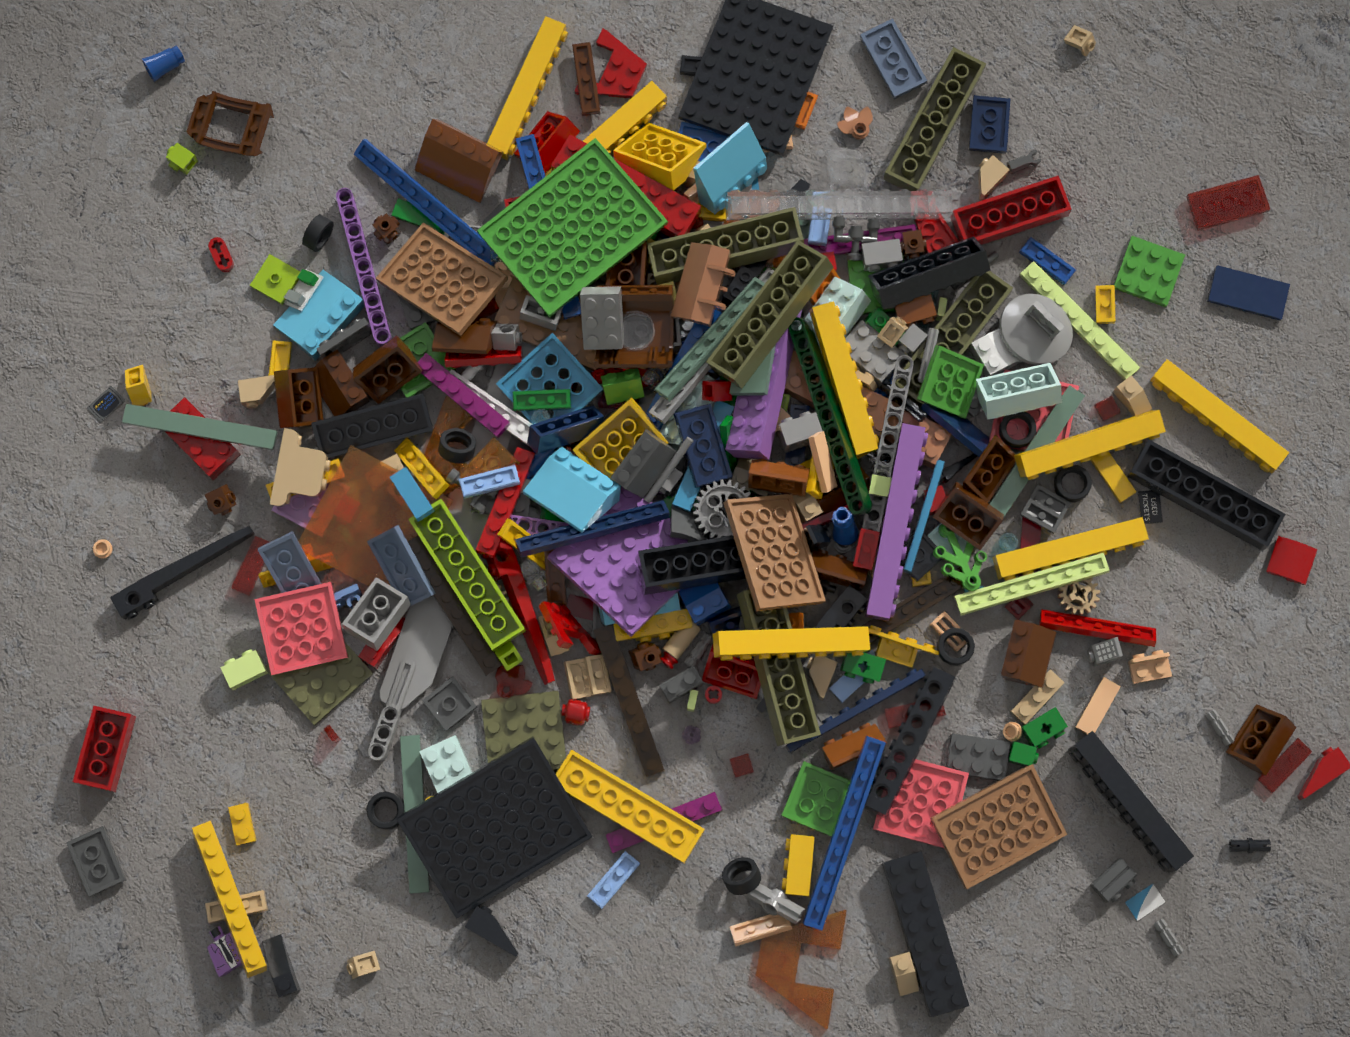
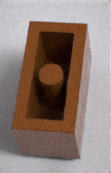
(917, 311)

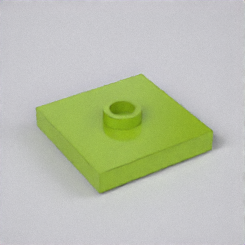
(275, 279)

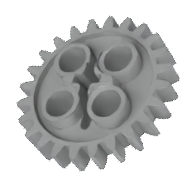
(707, 512)

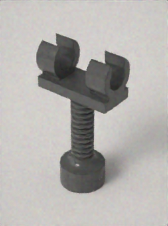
(453, 478)

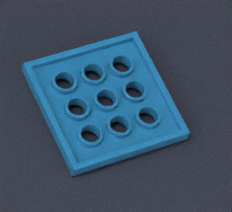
(565, 360)

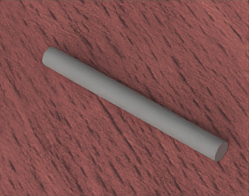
(668, 470)

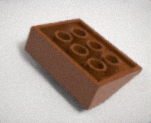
(457, 160)

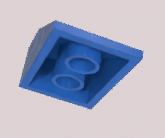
(704, 602)

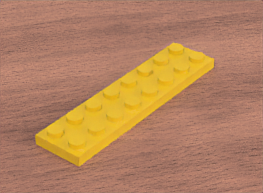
(629, 807)

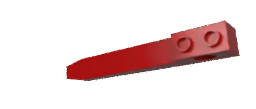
(515, 586)

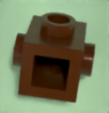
(386, 234)
(912, 244)
(220, 500)
(645, 656)

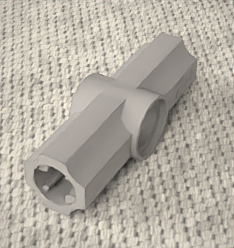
(776, 902)

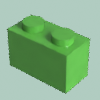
(622, 386)

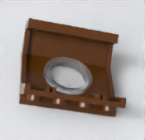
(646, 329)

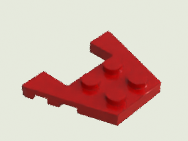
(622, 71)
(566, 625)

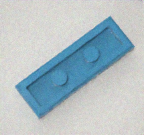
(412, 494)

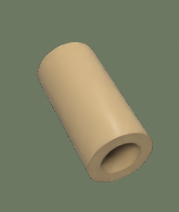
(680, 641)

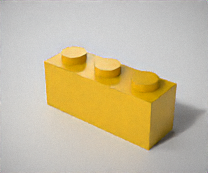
(798, 865)

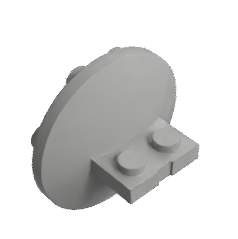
(1035, 329)

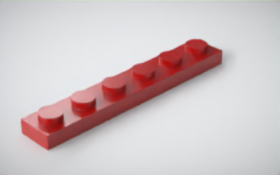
(504, 506)
(1098, 628)

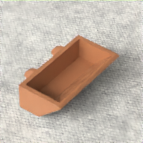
(702, 283)

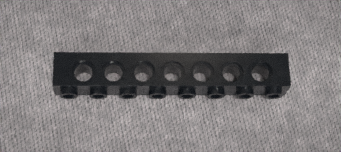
(935, 678)

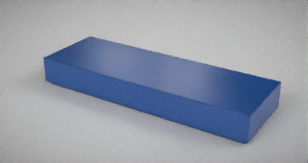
(1047, 261)

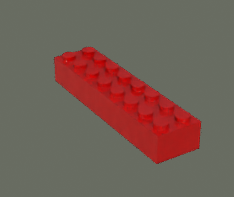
(677, 209)

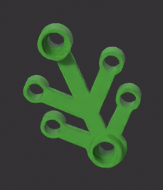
(960, 559)

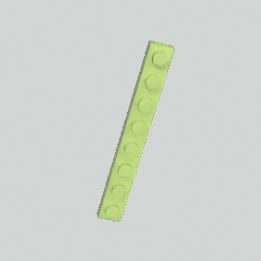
(1081, 322)
(1032, 584)

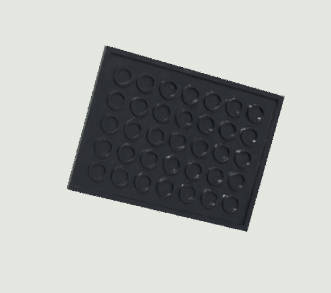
(756, 72)
(494, 827)

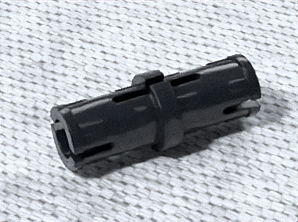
(1250, 845)

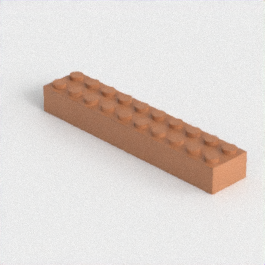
(877, 405)

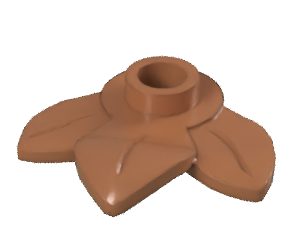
(854, 120)

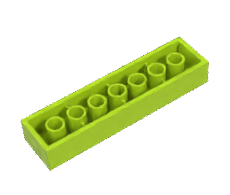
(468, 576)

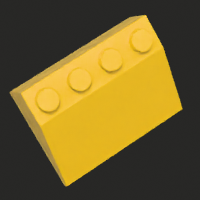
(660, 154)
(615, 438)

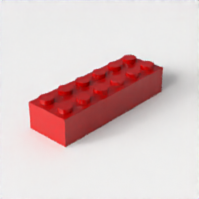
(1012, 211)

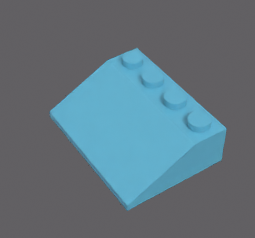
(729, 168)
(324, 315)
(573, 490)

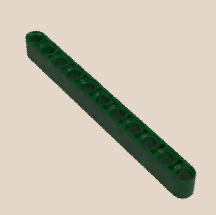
(835, 422)

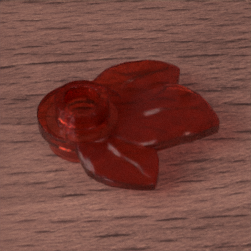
(514, 679)

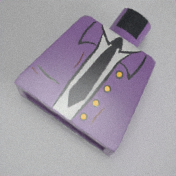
(223, 952)

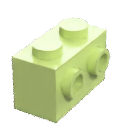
(244, 669)

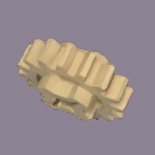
(1081, 601)

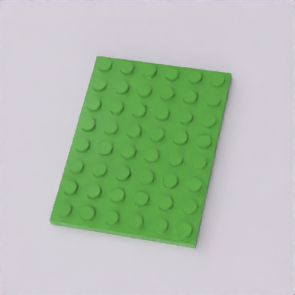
(572, 227)

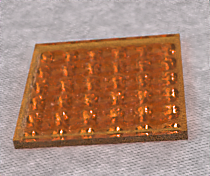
(355, 509)

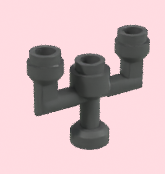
(855, 235)

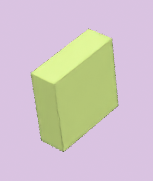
(941, 308)
(880, 485)
(692, 700)

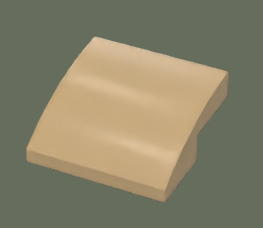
(587, 677)

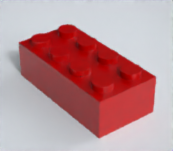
(208, 454)
(104, 748)

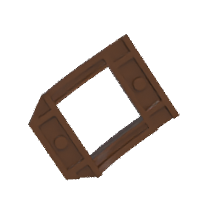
(254, 131)

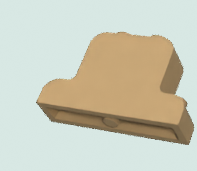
(298, 470)

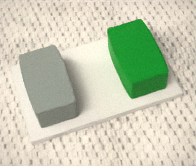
(303, 289)

